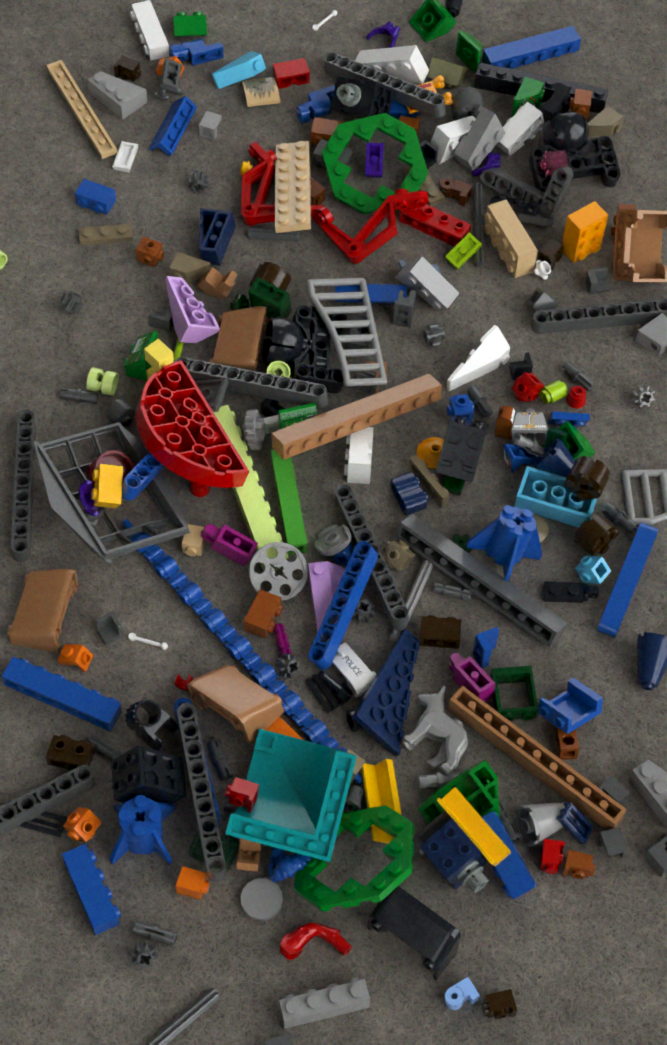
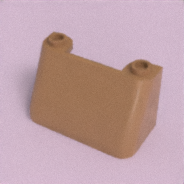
(639, 246)
(240, 337)
(43, 608)
(237, 700)

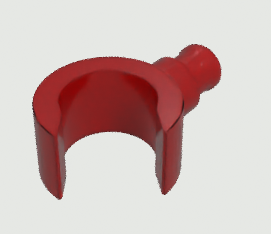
(181, 683)

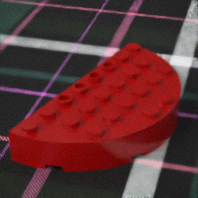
(185, 432)

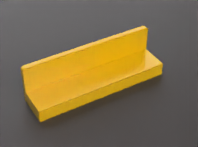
(381, 790)
(474, 826)

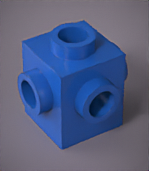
(461, 406)

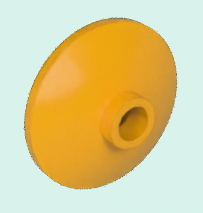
(427, 454)

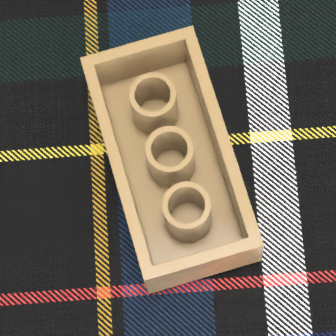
(510, 239)

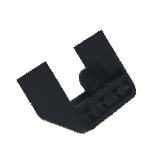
(418, 928)

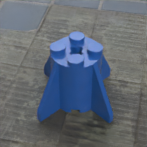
(509, 538)
(141, 827)

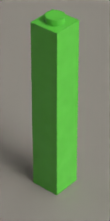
(289, 502)

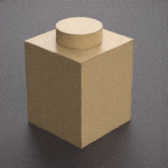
(193, 542)

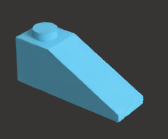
(239, 70)

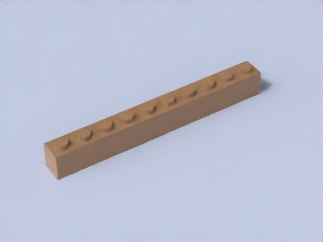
(356, 416)
(536, 759)

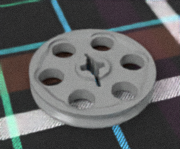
(279, 561)

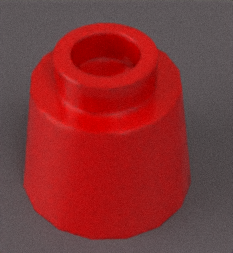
(576, 397)
(198, 489)

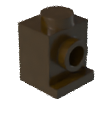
(127, 68)
(551, 252)
(499, 1004)

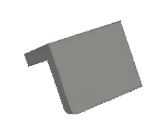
(209, 125)

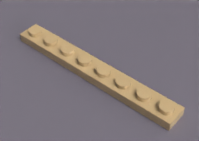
(81, 109)

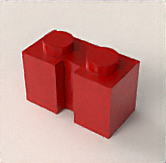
(291, 73)

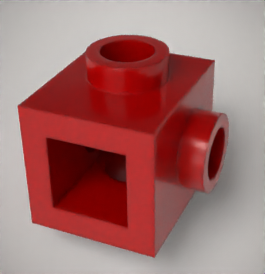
(527, 387)

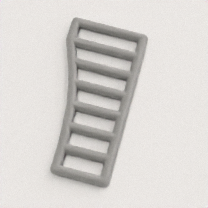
(338, 339)
(644, 474)

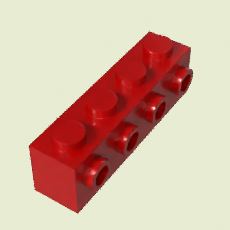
(435, 223)

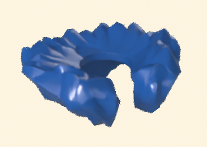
(284, 867)

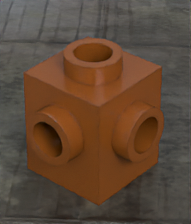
(149, 252)

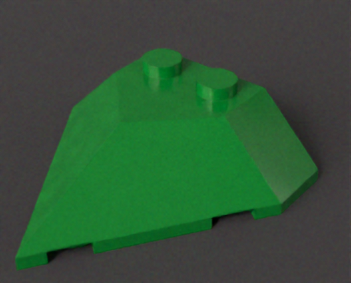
(476, 784)

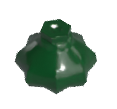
(239, 302)

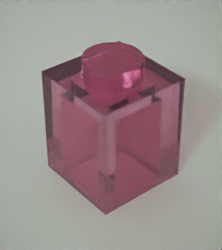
(553, 161)

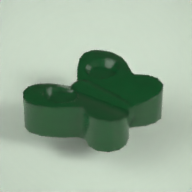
(461, 541)

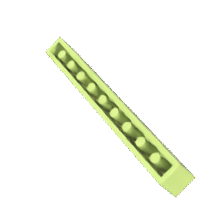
(250, 495)

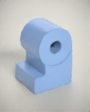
(459, 993)

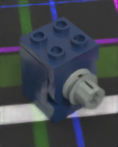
(456, 857)

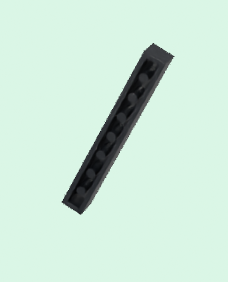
(509, 81)

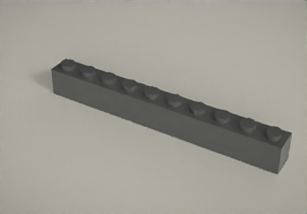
(481, 580)

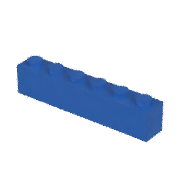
(533, 48)
(61, 693)

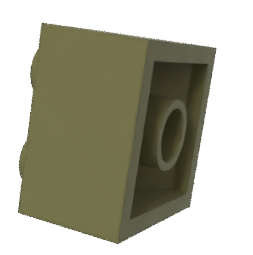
(451, 72)

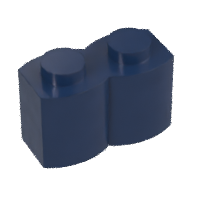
(408, 493)

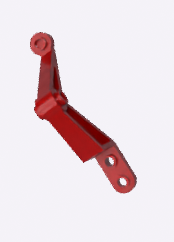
(258, 212)
(354, 248)

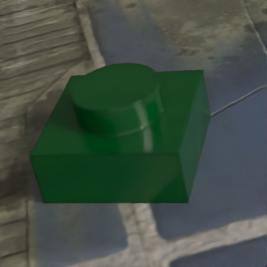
(553, 434)
(454, 485)

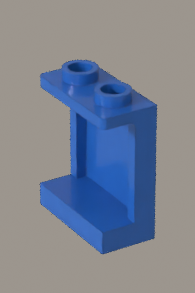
(571, 707)

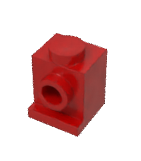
(243, 793)
(551, 855)

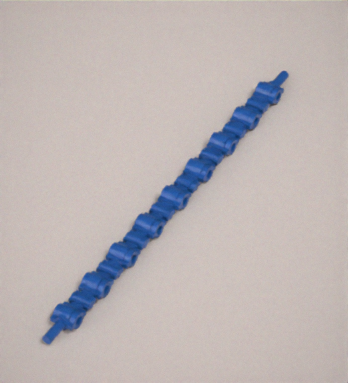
(237, 647)

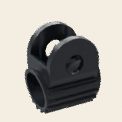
(157, 719)

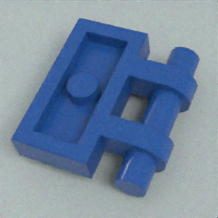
(574, 419)

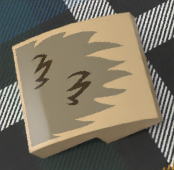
(261, 91)

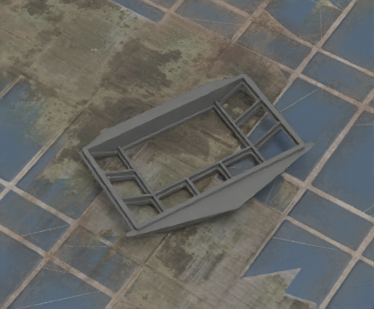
(67, 508)

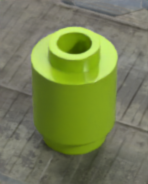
(553, 392)

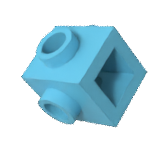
(593, 569)

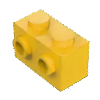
(107, 486)

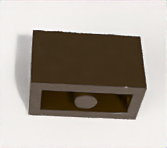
(440, 632)

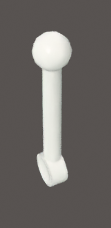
(315, 27)
(132, 637)

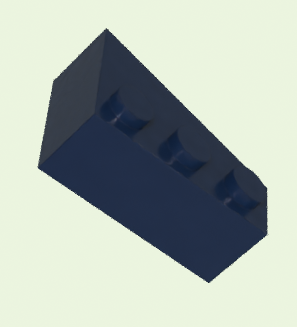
(215, 234)

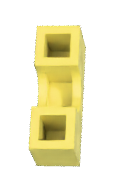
(158, 356)

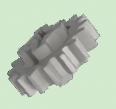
(254, 429)

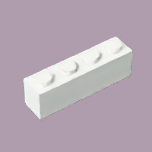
(150, 30)

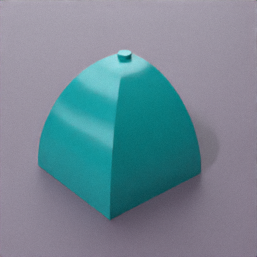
(298, 795)

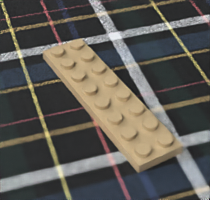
(292, 187)

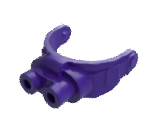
(387, 29)
(493, 161)
(85, 498)

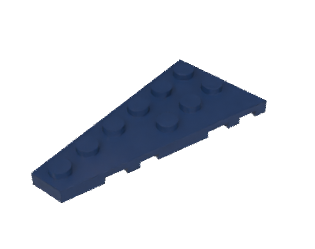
(388, 696)

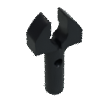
(343, 690)

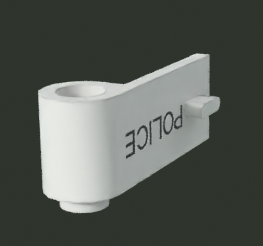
(353, 669)

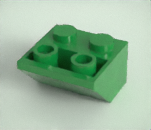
(190, 25)

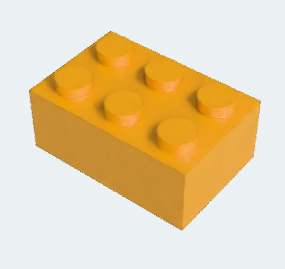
(584, 232)

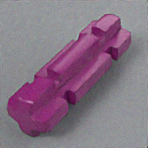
(282, 639)

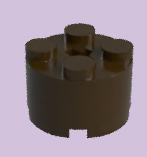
(272, 274)
(587, 478)
(596, 535)

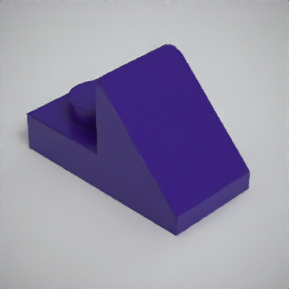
(374, 160)

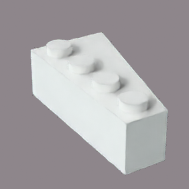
(399, 62)

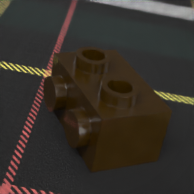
(69, 753)

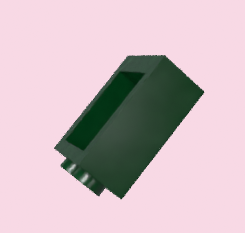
(276, 302)
(515, 675)

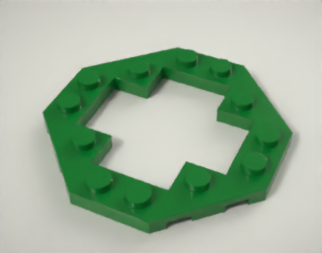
(364, 129)
(353, 892)

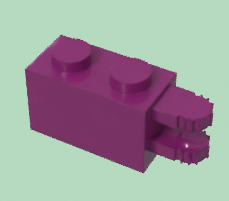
(229, 543)
(472, 677)

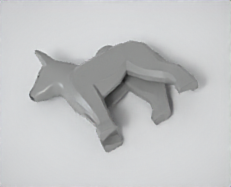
(440, 728)

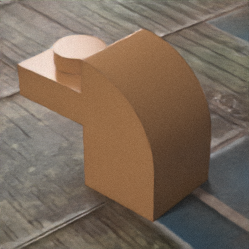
(216, 284)
(249, 855)

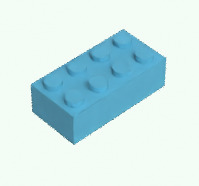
(551, 498)

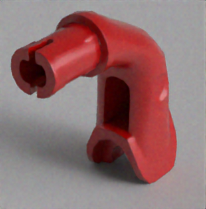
(293, 943)

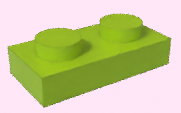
(463, 251)

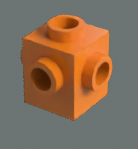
(82, 824)

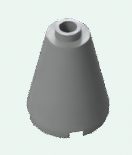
(538, 821)

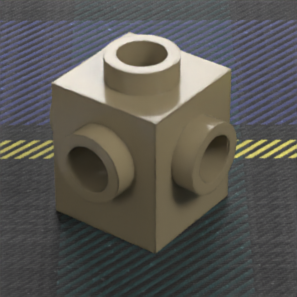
(397, 554)

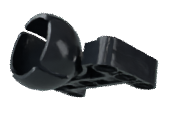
(586, 155)
(301, 342)

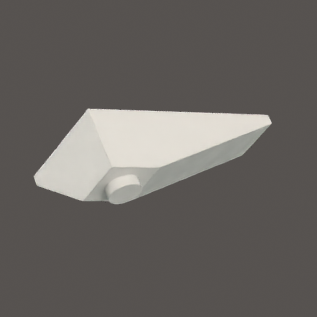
(488, 357)

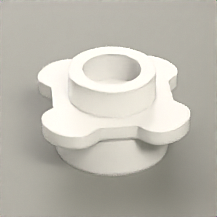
(542, 269)

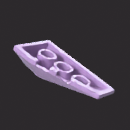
(188, 315)
(323, 582)

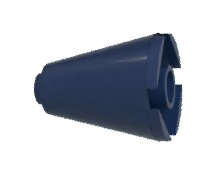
(555, 459)
(651, 659)

